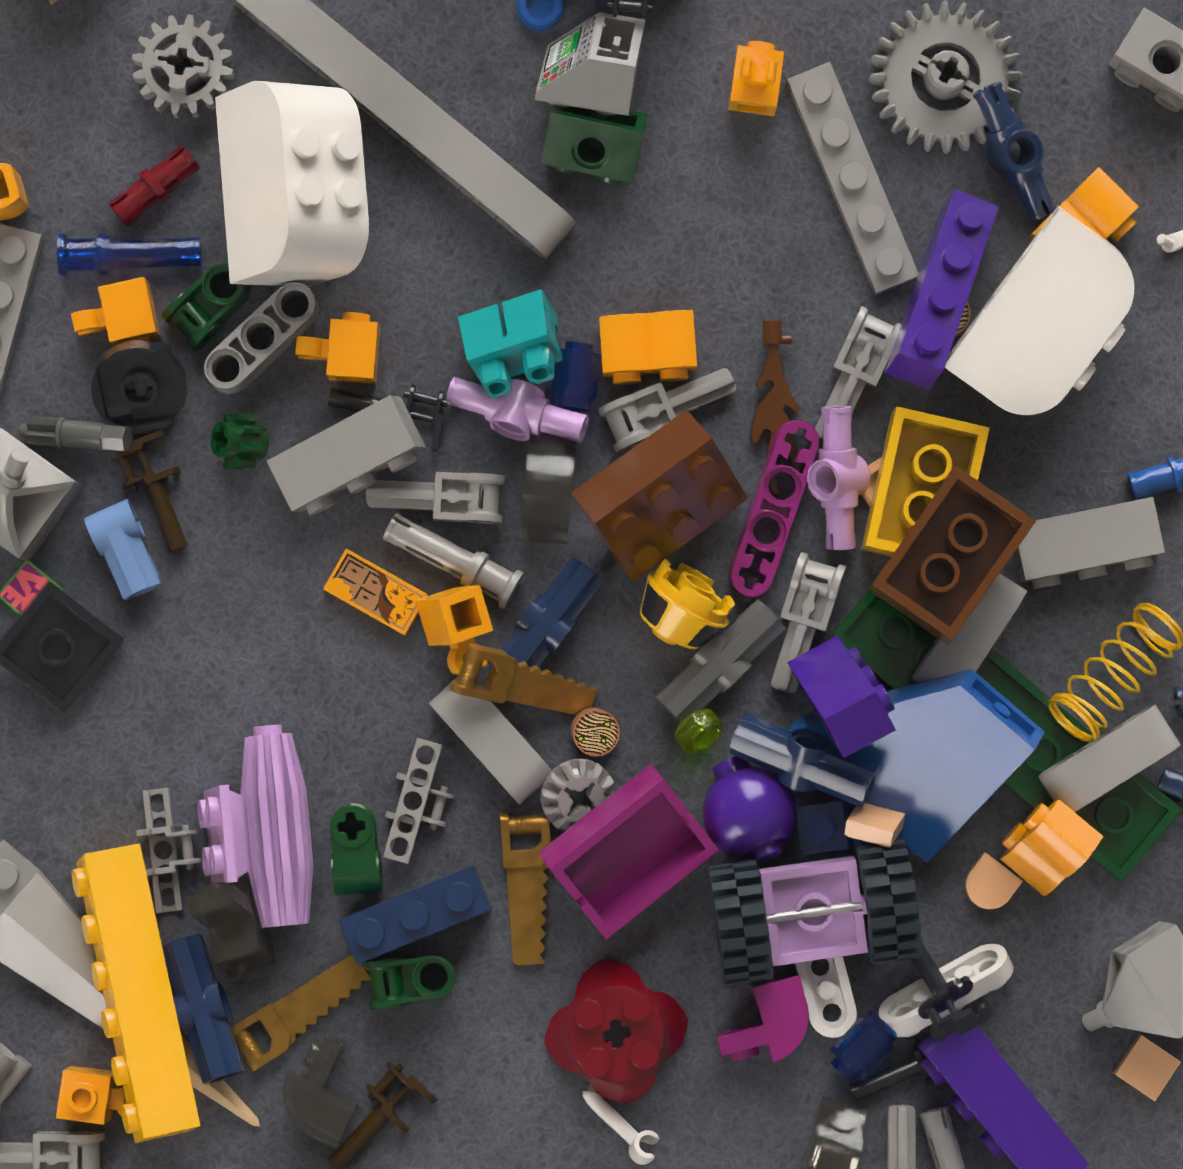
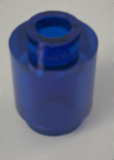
(576, 377)
(863, 1047)

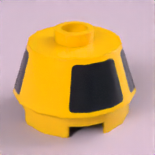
(683, 606)

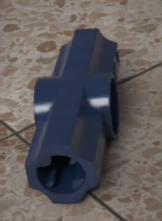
(553, 615)
(803, 760)
(202, 1009)

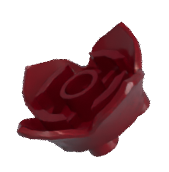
(616, 993)

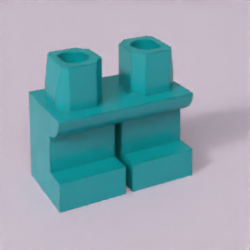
(512, 342)

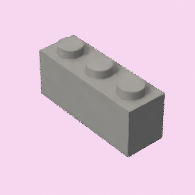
(347, 455)
(1089, 543)

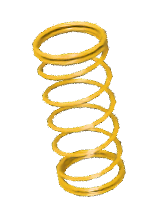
(1143, 629)

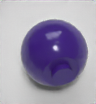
(749, 811)

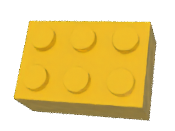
(913, 466)

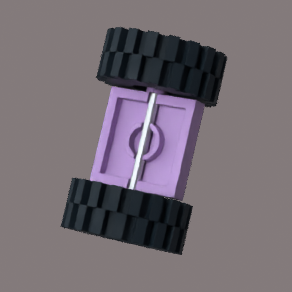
(815, 911)

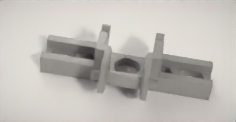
(417, 814)
(172, 861)

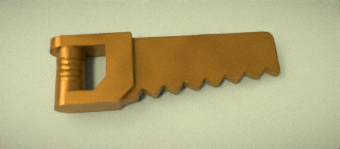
(520, 683)
(525, 886)
(298, 1010)

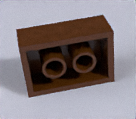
(659, 495)
(952, 555)

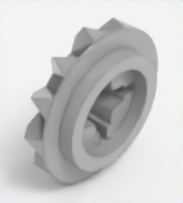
(575, 775)

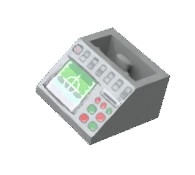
(593, 65)

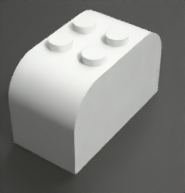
(291, 183)
(1047, 319)

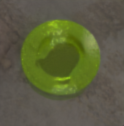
(699, 731)

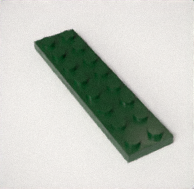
(1126, 816)

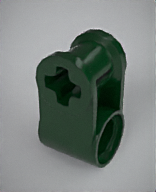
(205, 307)
(355, 861)
(405, 980)

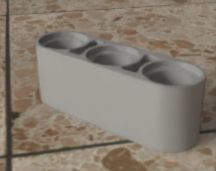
(268, 315)
(976, 635)
(493, 742)
(1110, 759)

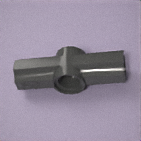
(721, 661)

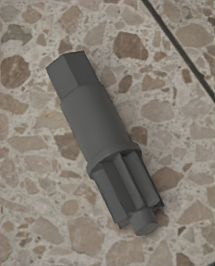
(75, 434)

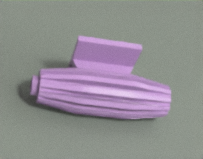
(263, 829)

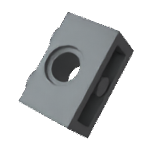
(1134, 58)

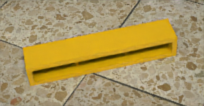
(136, 993)

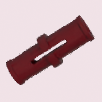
(154, 185)

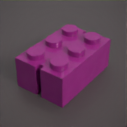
(628, 851)

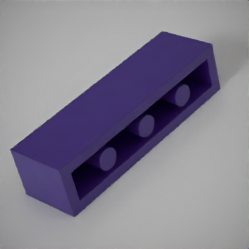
(941, 290)
(999, 1101)

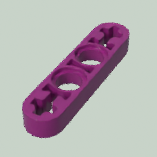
(766, 505)

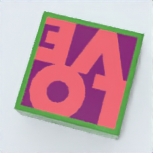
(24, 586)

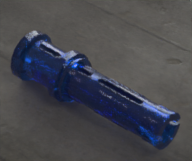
(108, 253)

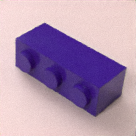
(844, 695)

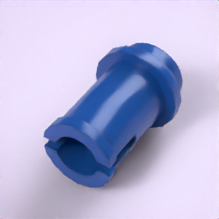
(1157, 479)

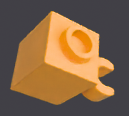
(756, 78)
(126, 313)
(349, 351)
(454, 620)
(89, 1095)

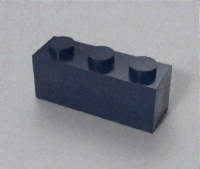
(415, 914)

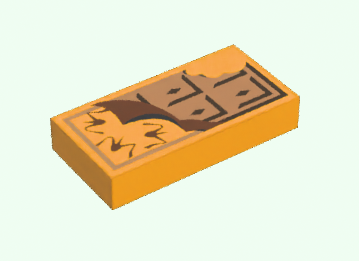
(374, 592)

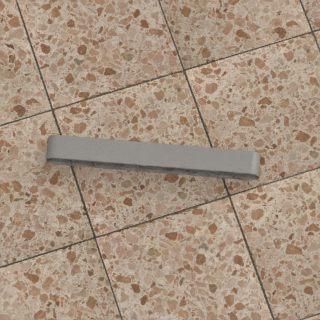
(414, 120)

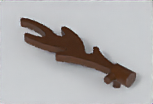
(770, 410)

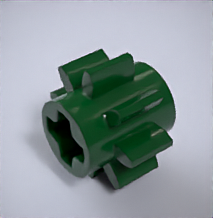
(239, 441)

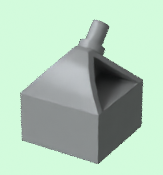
(31, 497)
(1144, 984)

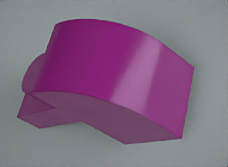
(782, 1024)

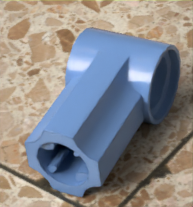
(121, 542)

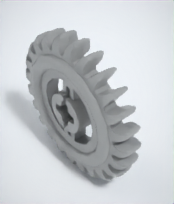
(906, 53)

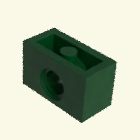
(619, 133)

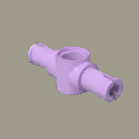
(519, 412)
(838, 477)

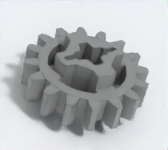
(163, 61)

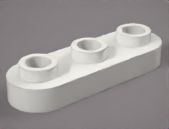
(985, 966)
(828, 989)

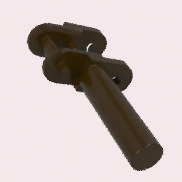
(155, 488)
(379, 1116)

